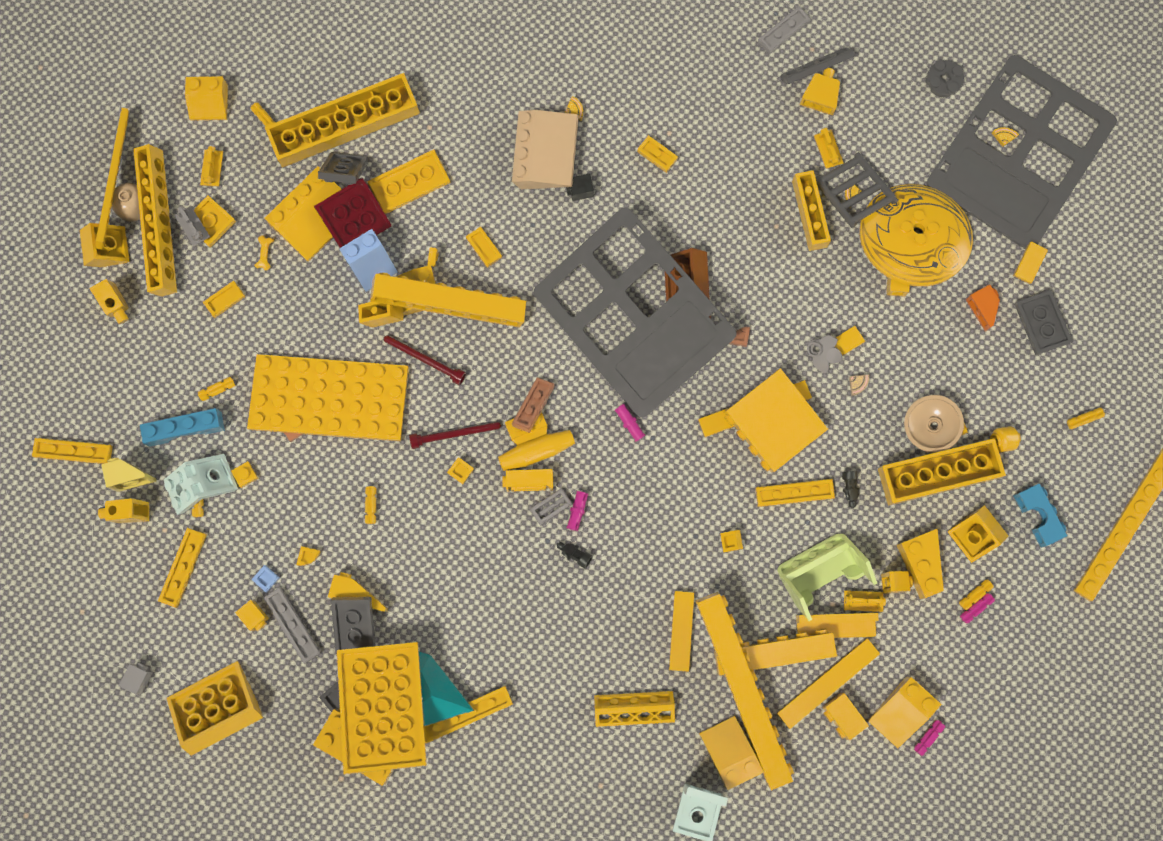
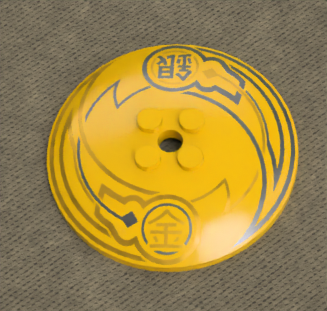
(914, 257)

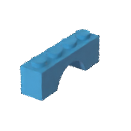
(190, 424)

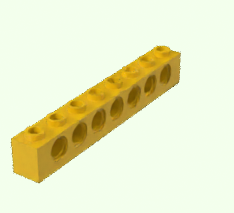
(155, 220)

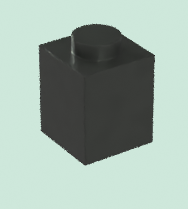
(581, 188)

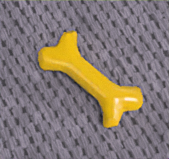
(263, 263)

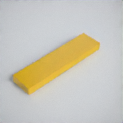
(71, 451)
(795, 493)
(182, 567)
(681, 631)

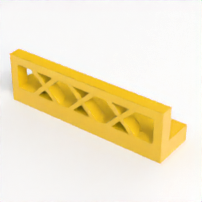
(634, 705)

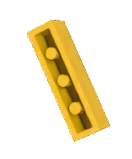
(811, 210)

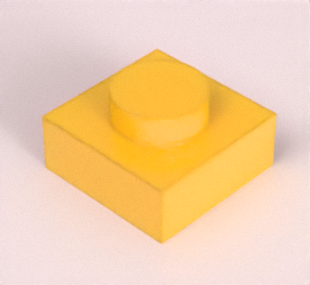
(460, 470)
(244, 474)
(731, 541)

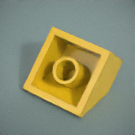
(206, 98)
(115, 246)
(978, 534)

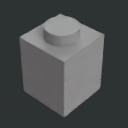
(136, 678)

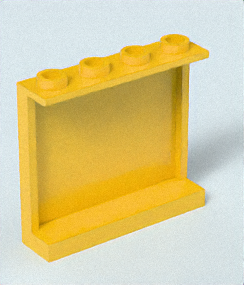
(775, 421)

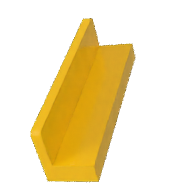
(840, 624)

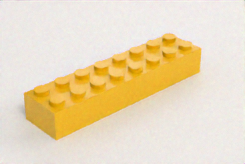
(342, 120)

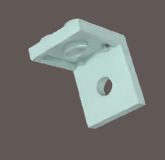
(193, 482)
(700, 800)

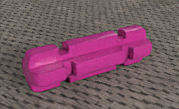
(977, 608)
(929, 737)

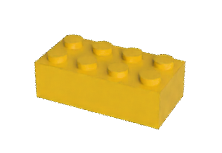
(330, 742)

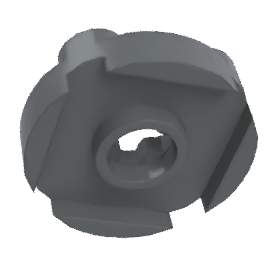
(952, 71)

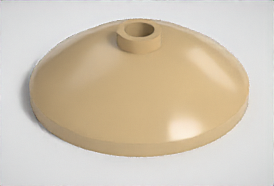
(934, 410)

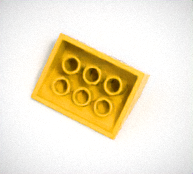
(297, 218)
(213, 708)

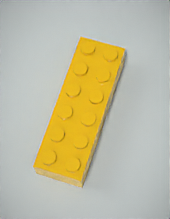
(941, 472)

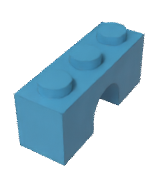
(1051, 528)

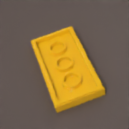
(409, 181)

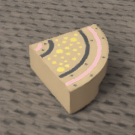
(858, 384)

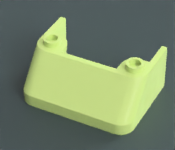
(820, 566)

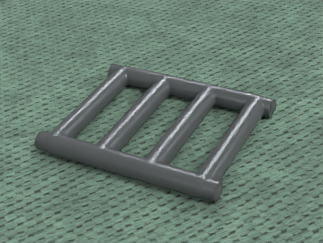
(841, 207)

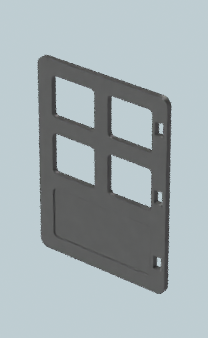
(998, 186)
(663, 347)

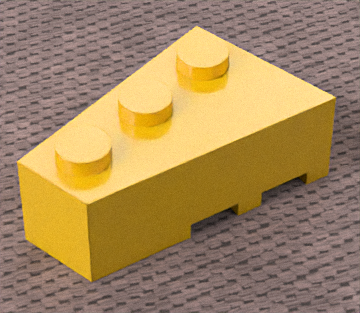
(923, 562)

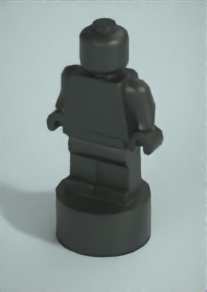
(851, 487)
(571, 551)

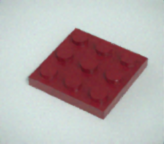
(352, 213)

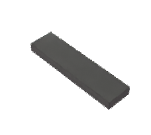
(817, 65)

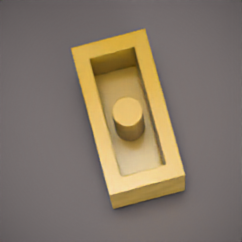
(379, 314)
(845, 716)

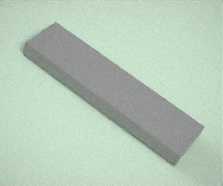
(292, 625)

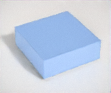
(265, 578)

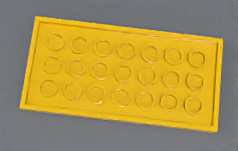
(328, 397)

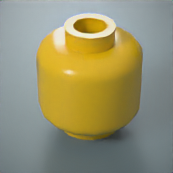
(1006, 438)

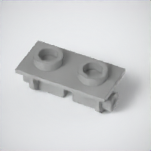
(191, 225)

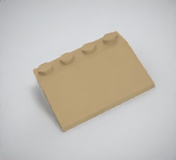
(544, 149)

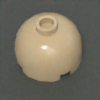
(126, 202)

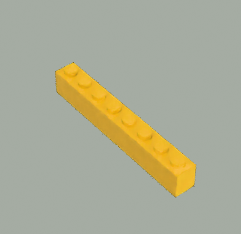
(447, 300)

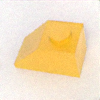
(896, 581)

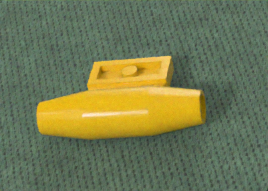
(533, 446)

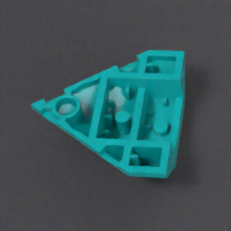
(439, 695)

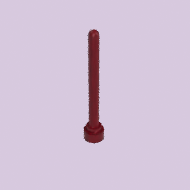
(456, 375)
(418, 440)

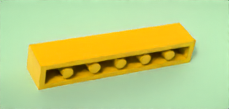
(787, 650)

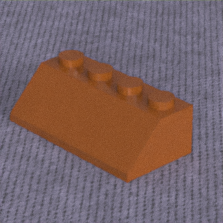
(695, 265)

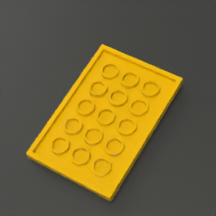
(381, 708)

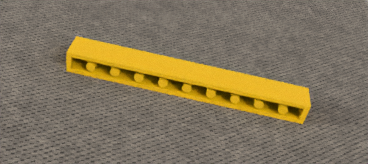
(744, 690)

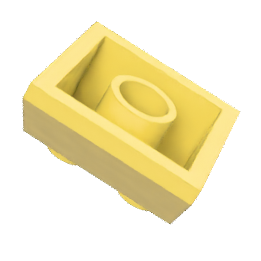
(124, 476)

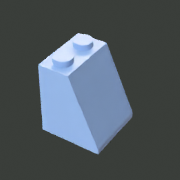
(366, 258)

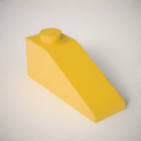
(344, 586)

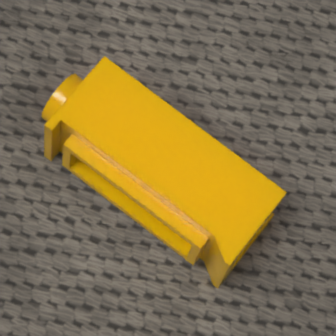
(528, 480)

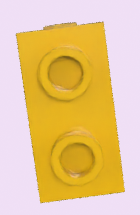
(828, 148)
(211, 167)
(864, 601)

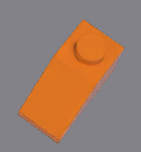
(984, 306)

